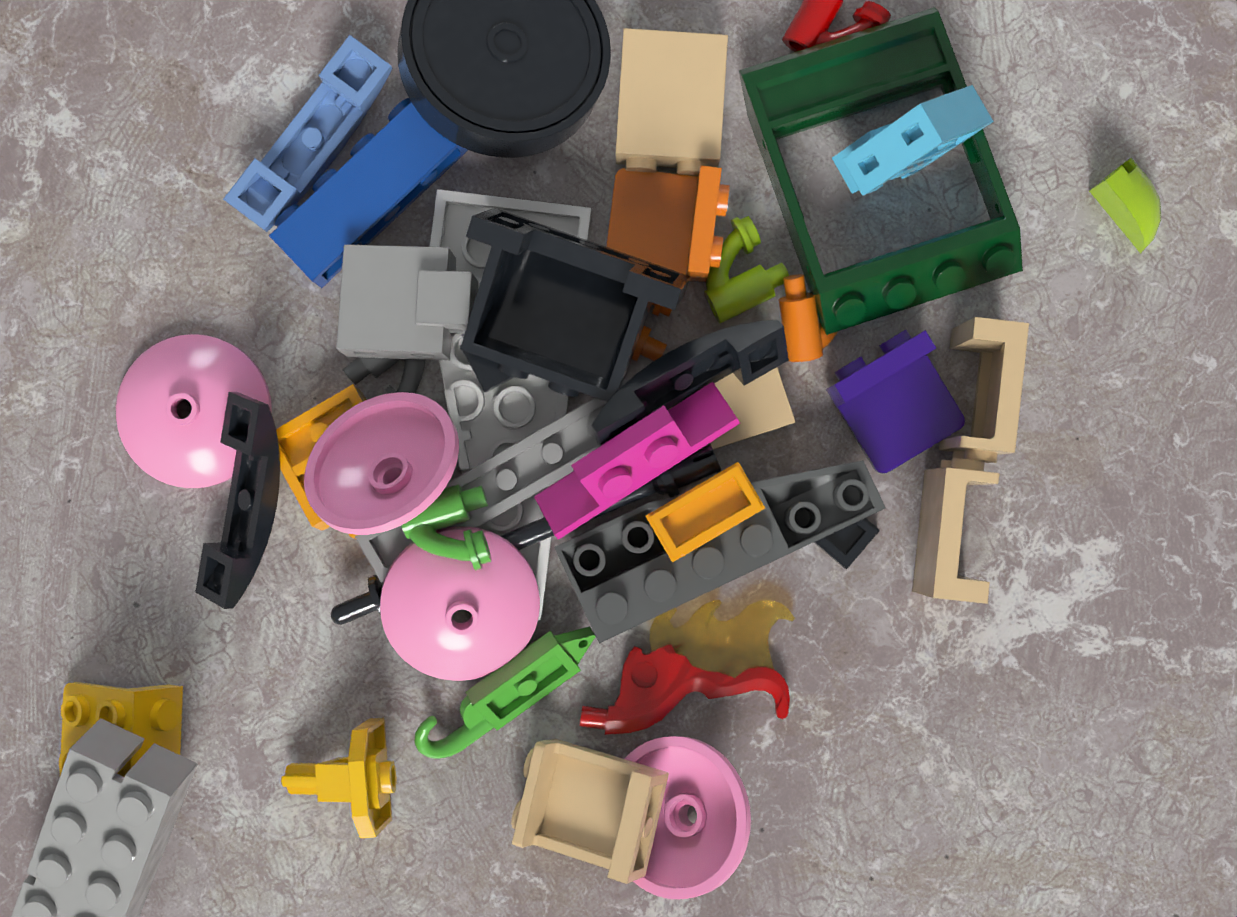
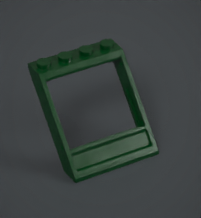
(850, 78)

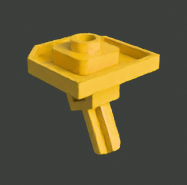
(360, 778)

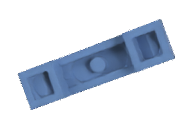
(313, 137)

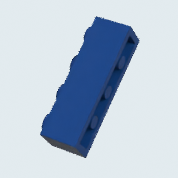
(365, 193)

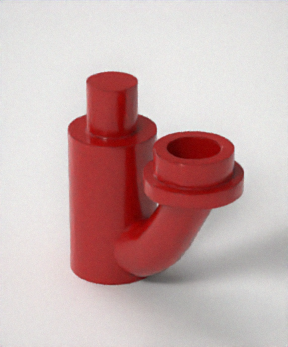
(815, 17)

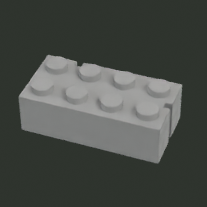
(105, 828)

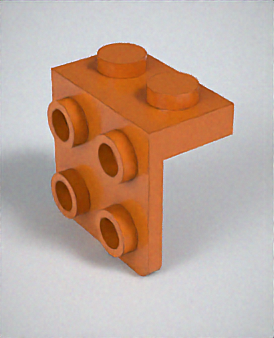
(669, 219)

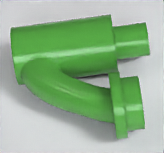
(447, 510)

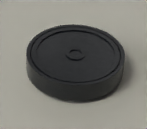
(504, 71)

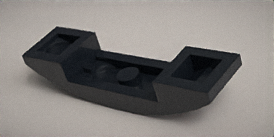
(742, 349)
(252, 502)

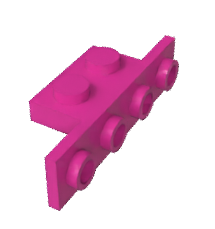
(635, 458)

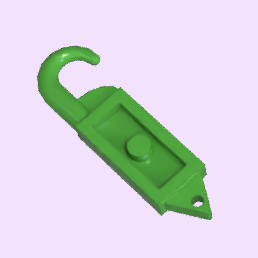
(510, 690)

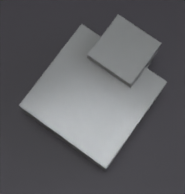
(402, 302)

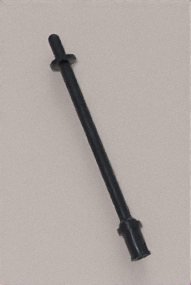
(691, 469)

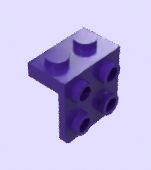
(896, 402)

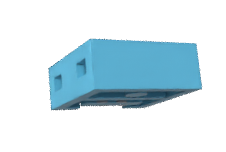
(912, 140)

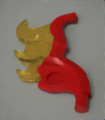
(699, 657)

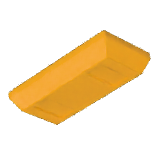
(705, 512)

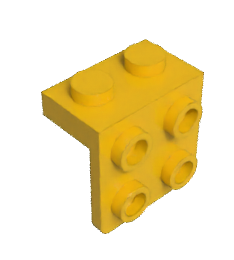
(145, 711)

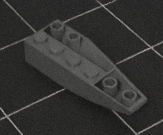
(629, 578)

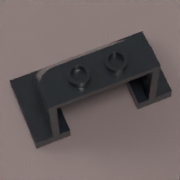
(561, 305)

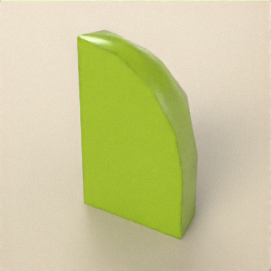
(1131, 203)

